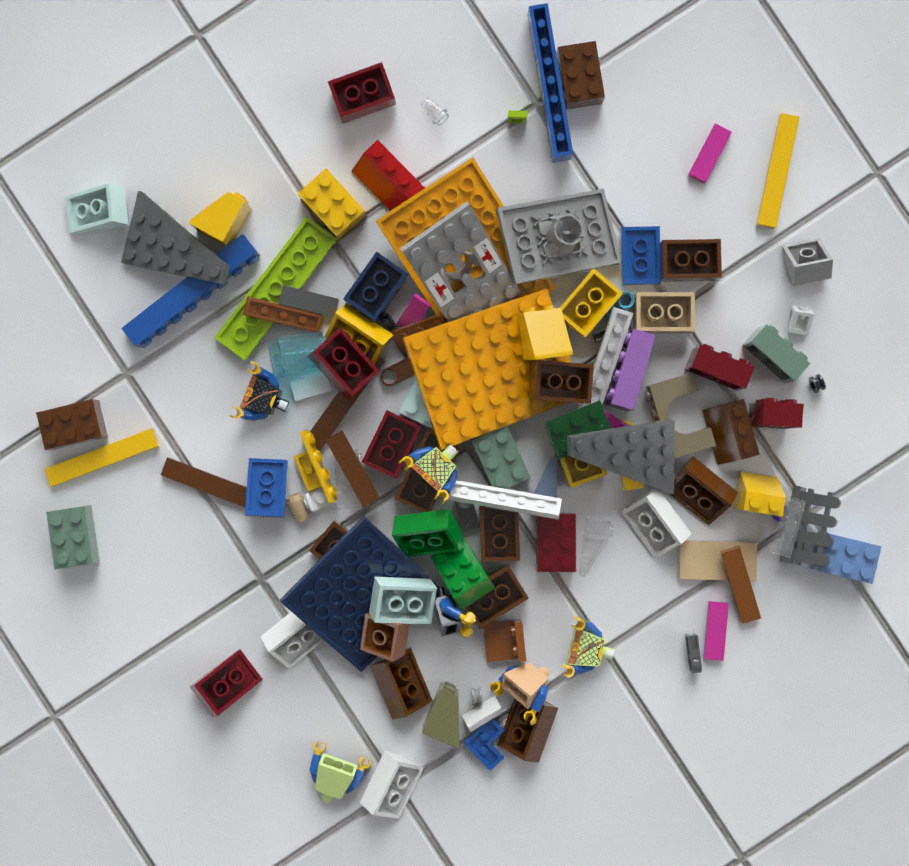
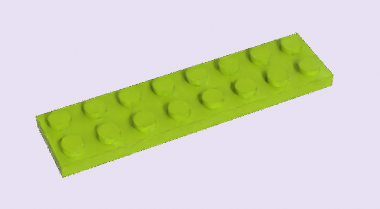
(290, 268)

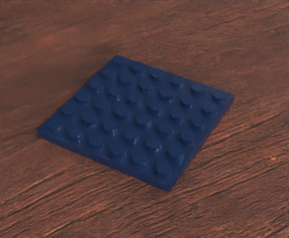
(340, 587)

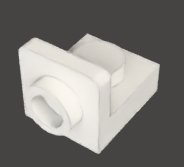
(801, 319)
(316, 500)

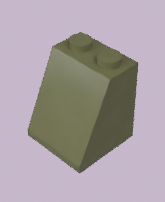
(443, 716)

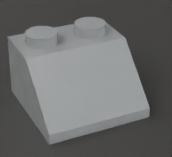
(807, 261)

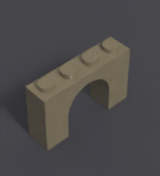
(661, 396)

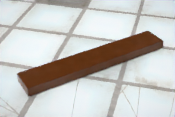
(337, 411)
(204, 481)

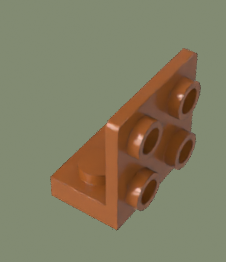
(505, 641)

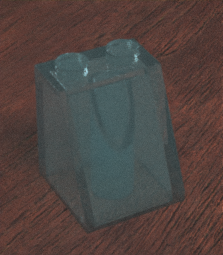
(290, 355)

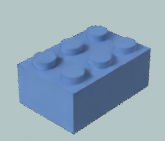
(851, 559)

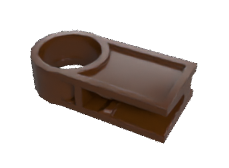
(403, 370)

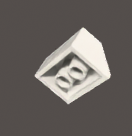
(656, 523)
(290, 640)
(391, 785)

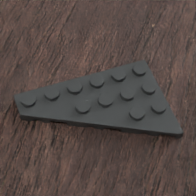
(164, 245)
(633, 451)

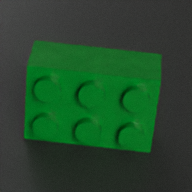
(427, 533)
(463, 574)

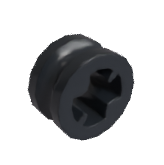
(388, 322)
(817, 383)

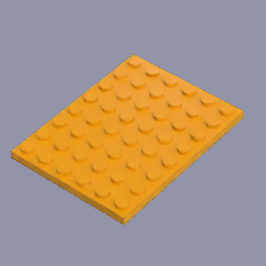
(438, 200)
(476, 371)

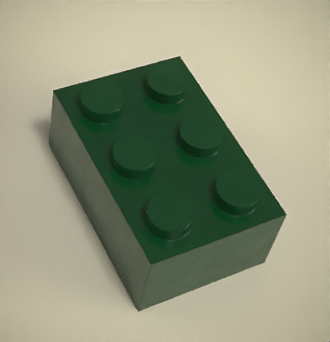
(579, 421)

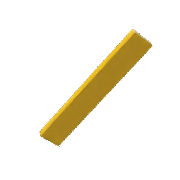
(777, 170)
(101, 457)

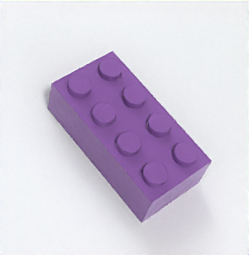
(630, 370)

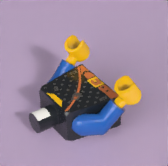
(261, 396)
(450, 617)

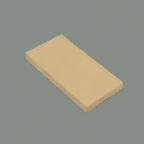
(704, 561)

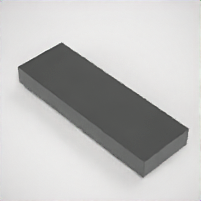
(308, 301)

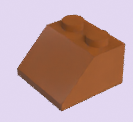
(384, 639)

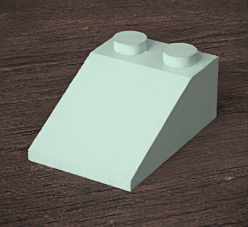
(97, 209)

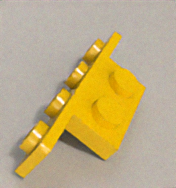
(312, 468)

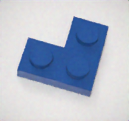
(481, 743)

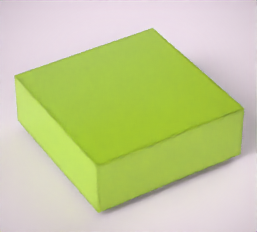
(517, 116)

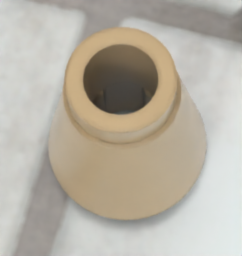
(297, 506)

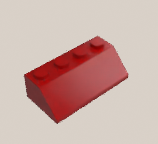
(386, 176)

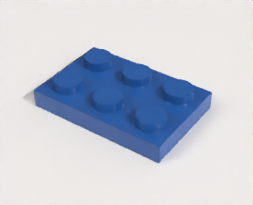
(640, 255)
(266, 488)

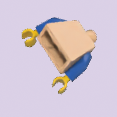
(526, 685)

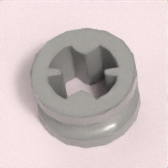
(476, 696)

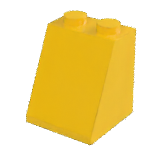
(222, 218)
(543, 333)
(759, 494)

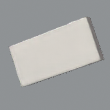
(310, 387)
(482, 713)

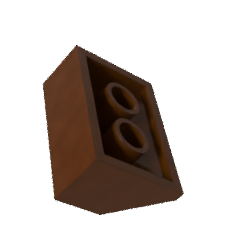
(731, 432)
(702, 491)
(401, 685)
(521, 737)

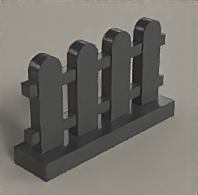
(825, 521)

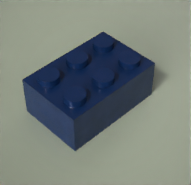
(376, 287)

